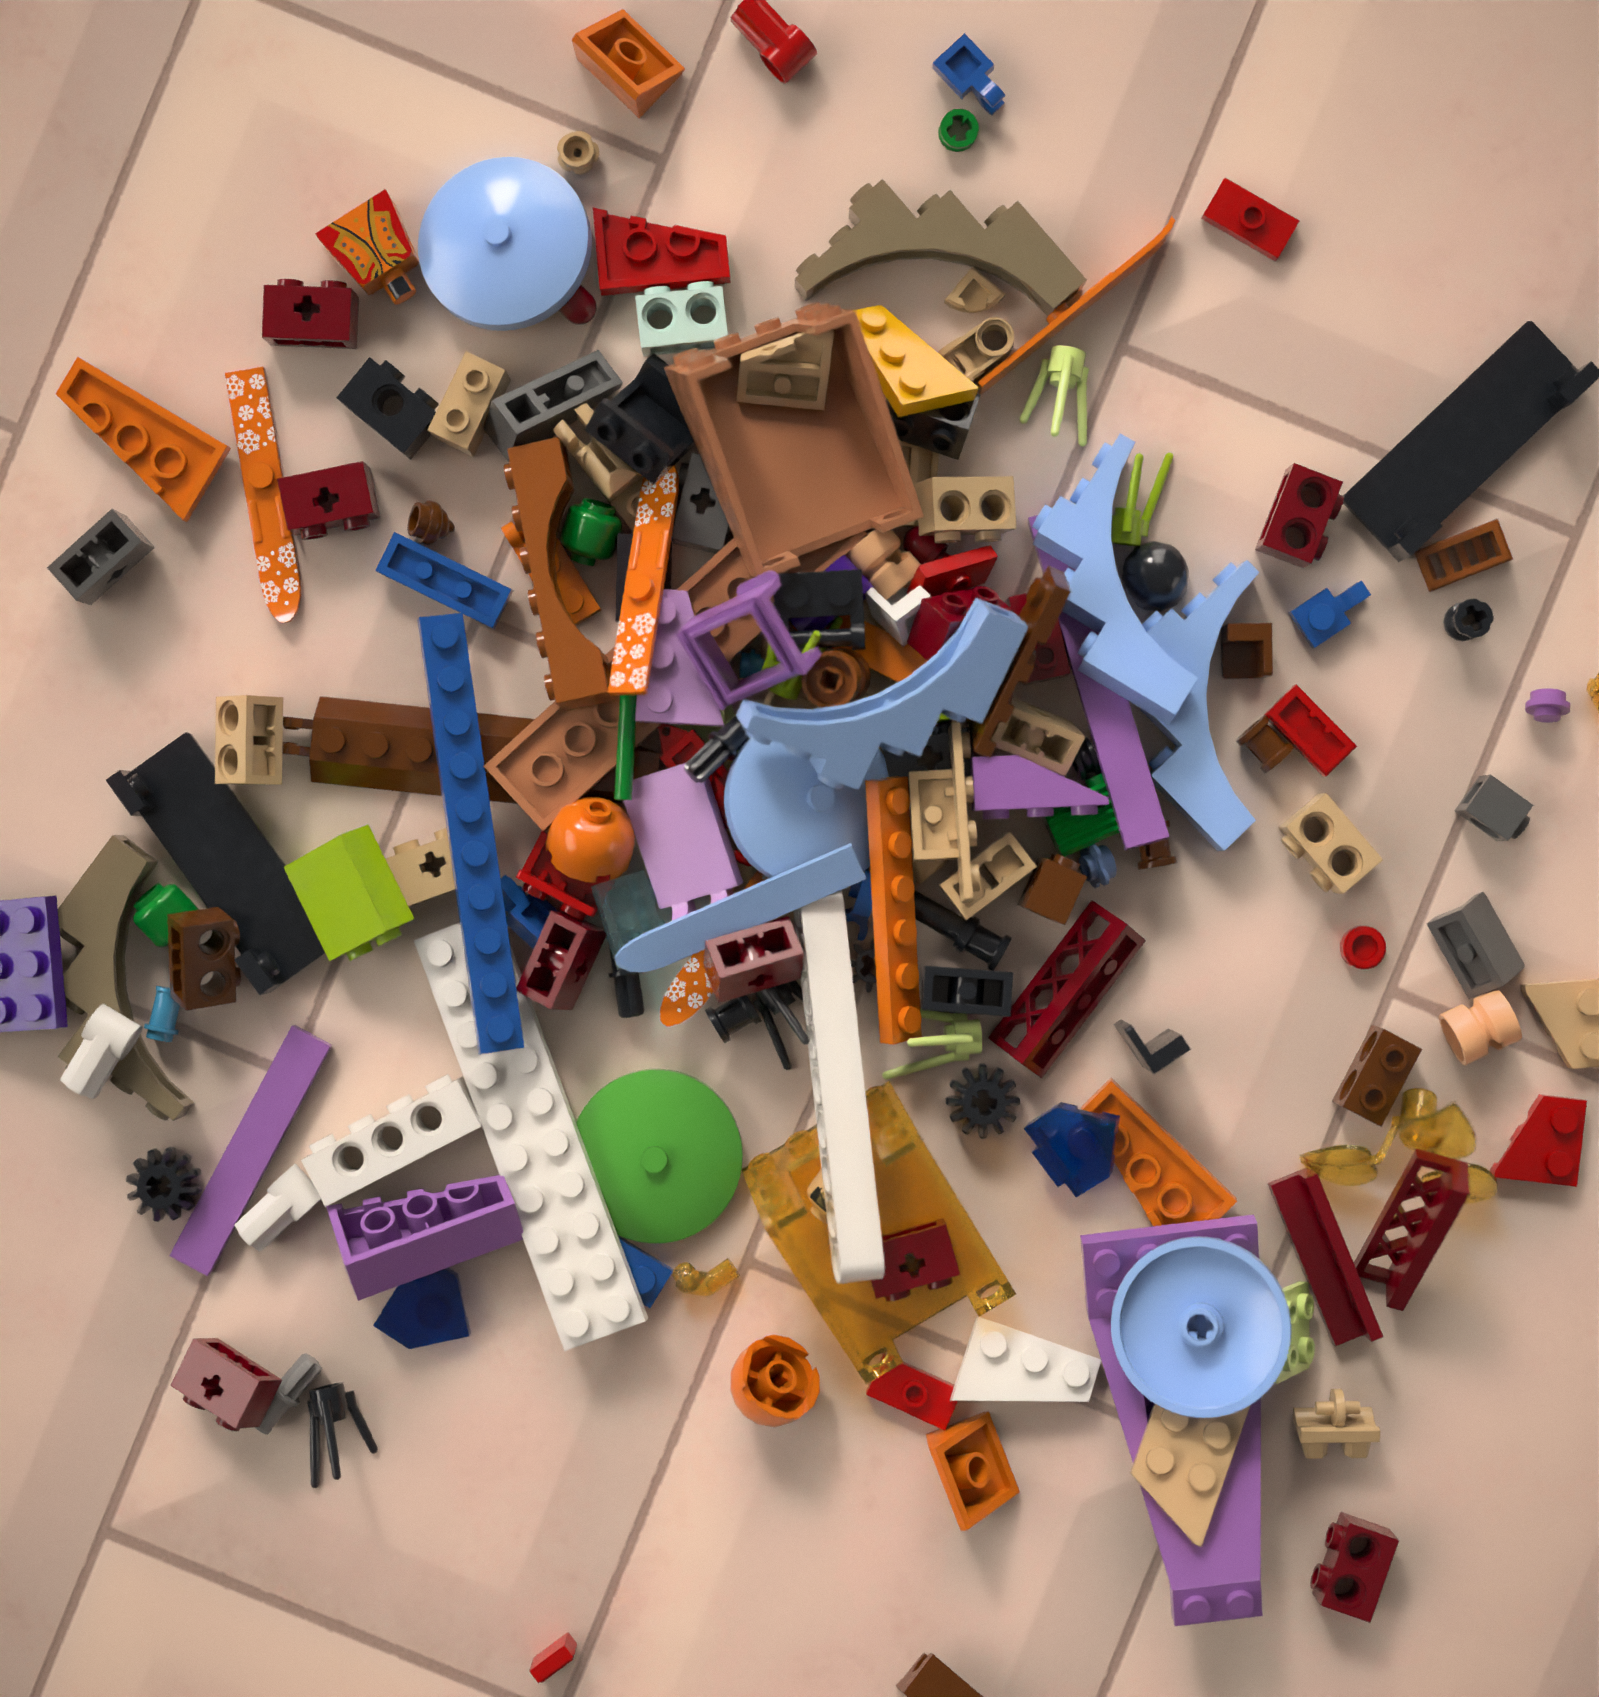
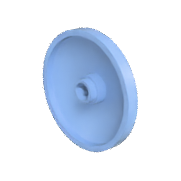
(505, 243)
(789, 816)
(1201, 1327)

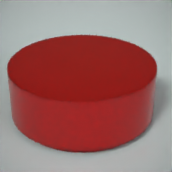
(1363, 947)

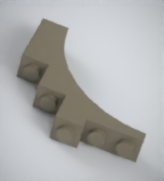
(887, 231)
(99, 918)

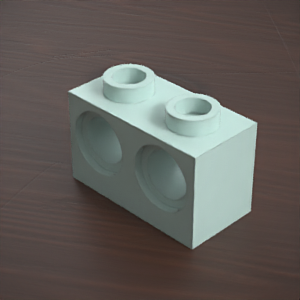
(683, 331)

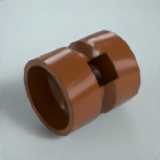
(837, 678)

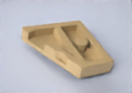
(787, 372)

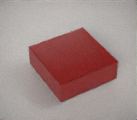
(553, 1658)

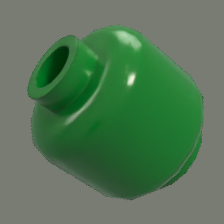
(591, 531)
(153, 911)

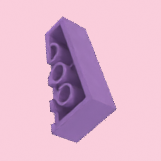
(423, 1233)

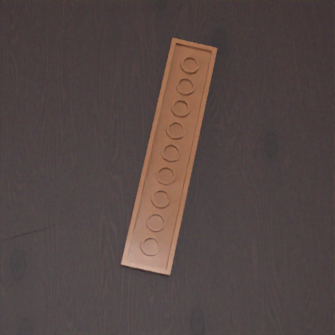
(574, 749)

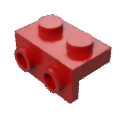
(544, 879)

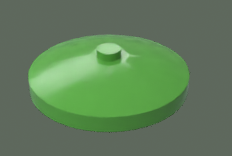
(662, 1153)

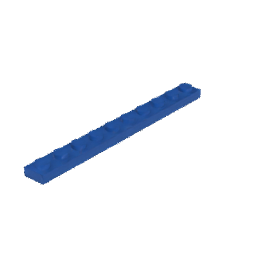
(470, 833)

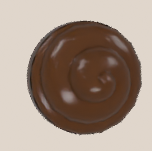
(429, 522)

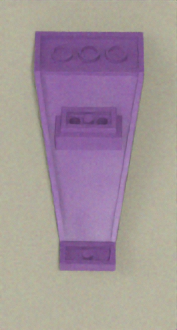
(1224, 1573)

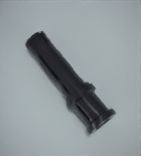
(966, 934)

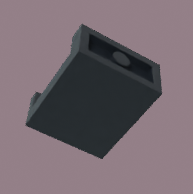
(644, 423)

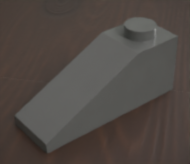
(538, 406)

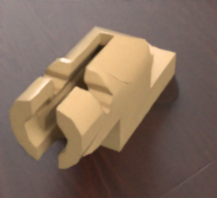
(607, 471)

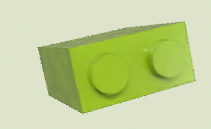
(349, 894)

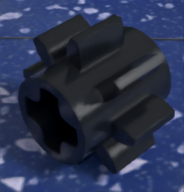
(869, 978)

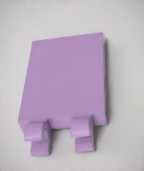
(682, 839)

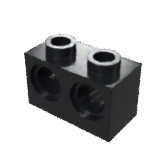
(938, 429)

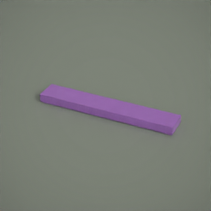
(250, 1150)

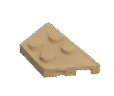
(1570, 1017)
(1186, 1463)

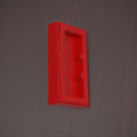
(1250, 219)
(955, 572)
(1310, 730)
(915, 1393)

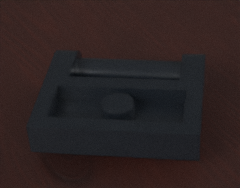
(821, 596)

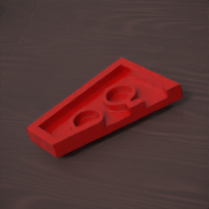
(648, 255)

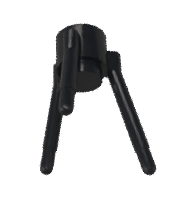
(778, 1000)
(326, 1407)

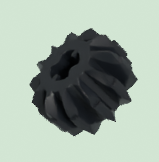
(971, 1110)
(147, 1185)

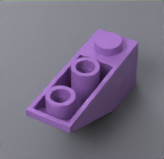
(1019, 784)

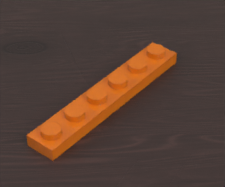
(893, 909)

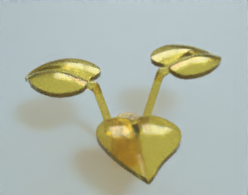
(1419, 1127)

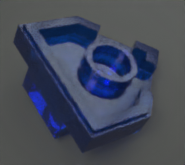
(1075, 1145)
(426, 1311)

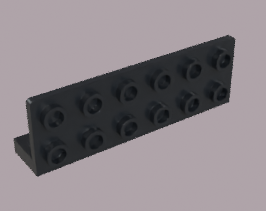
(1466, 440)
(222, 858)

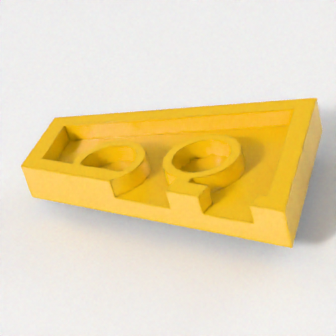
(908, 368)

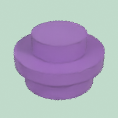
(1547, 705)

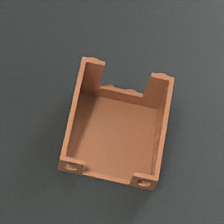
(790, 472)

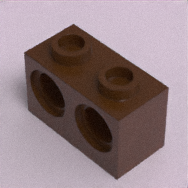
(1053, 888)
(192, 960)
(1377, 1075)

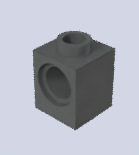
(1495, 809)

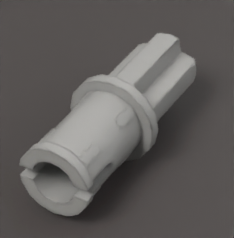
(291, 1387)

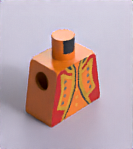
(373, 247)

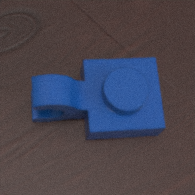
(967, 70)
(1324, 614)
(863, 905)
(525, 913)

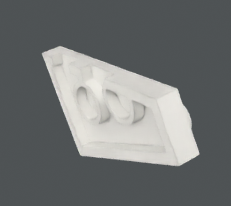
(1021, 1367)

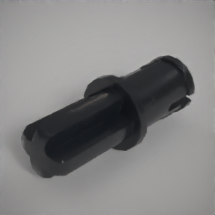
(719, 748)
(627, 991)

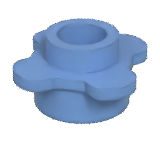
(1097, 865)

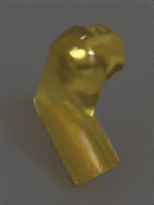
(704, 1283)

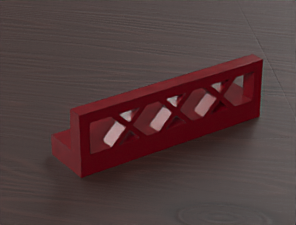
(1098, 969)
(1424, 1236)
(1324, 1257)

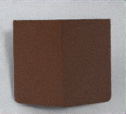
(1246, 650)

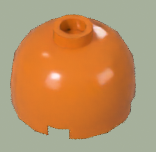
(591, 839)
(774, 1381)

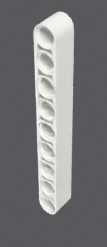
(839, 1091)

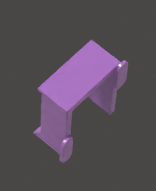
(712, 664)

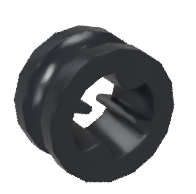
(1086, 760)

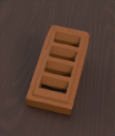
(1497, 540)

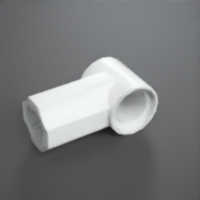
(106, 1041)
(286, 1202)

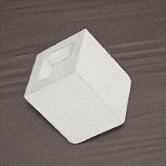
(897, 612)

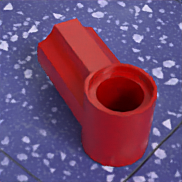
(781, 46)

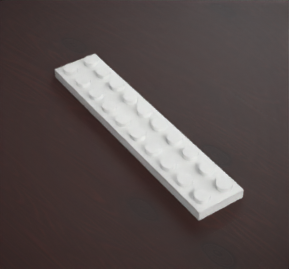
(540, 1157)

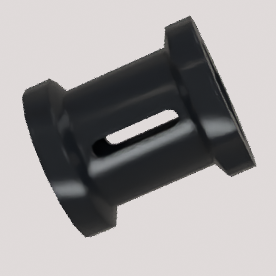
(1483, 619)
(733, 1016)

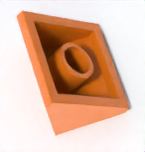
(627, 61)
(972, 1468)

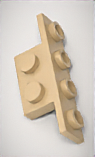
(940, 813)

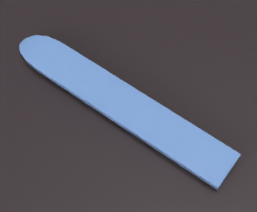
(742, 910)

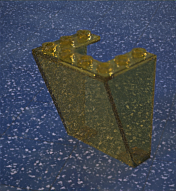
(909, 1193)

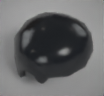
(1155, 576)

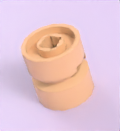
(884, 562)
(1479, 1027)

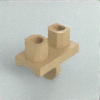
(1336, 1423)

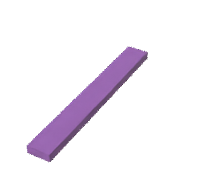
(1113, 738)

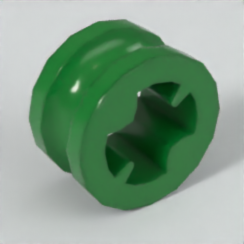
(946, 124)

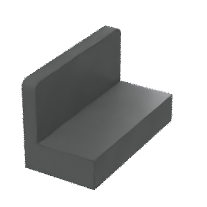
(1476, 946)

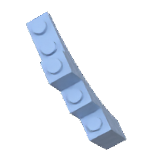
(1123, 652)
(901, 718)
(1191, 772)

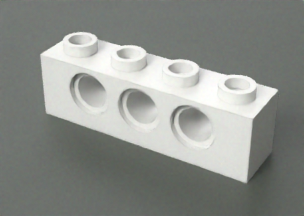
(337, 1179)

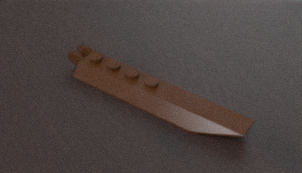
(395, 748)

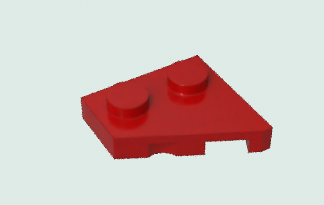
(1547, 1143)

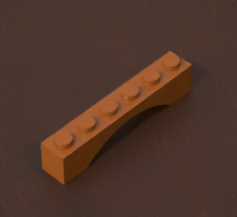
(543, 489)

